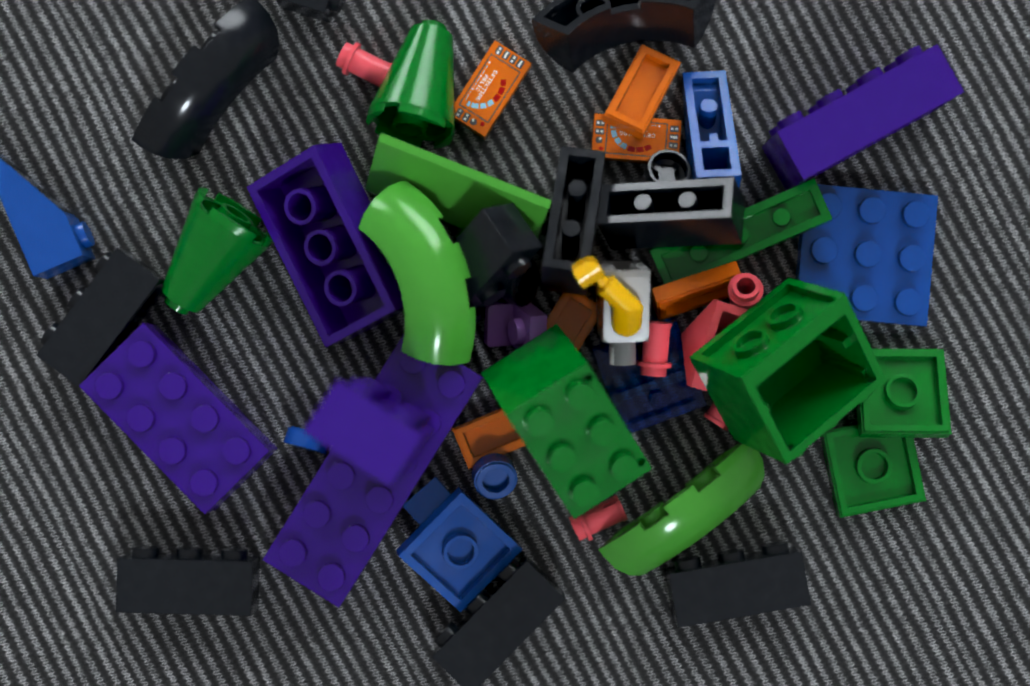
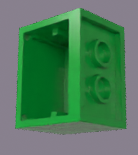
(789, 369)
(566, 420)

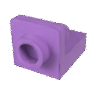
(512, 324)

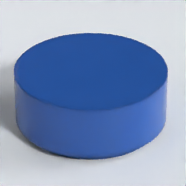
(298, 438)
(494, 476)

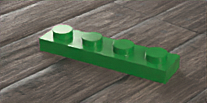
(763, 227)

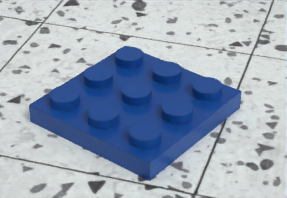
(874, 252)

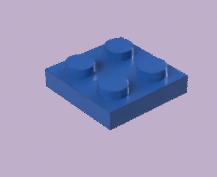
(459, 549)

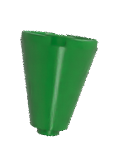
(418, 89)
(212, 250)

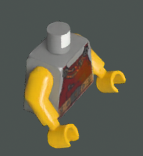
(620, 303)

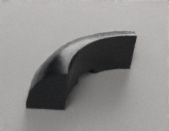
(583, 28)
(209, 82)

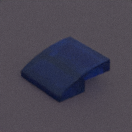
(649, 399)

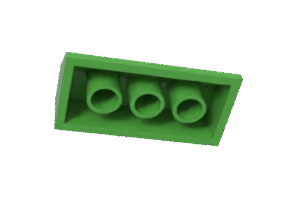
(450, 186)

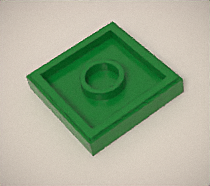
(912, 398)
(870, 471)

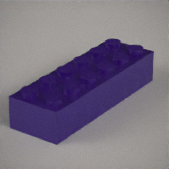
(348, 510)

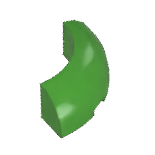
(428, 273)
(688, 514)

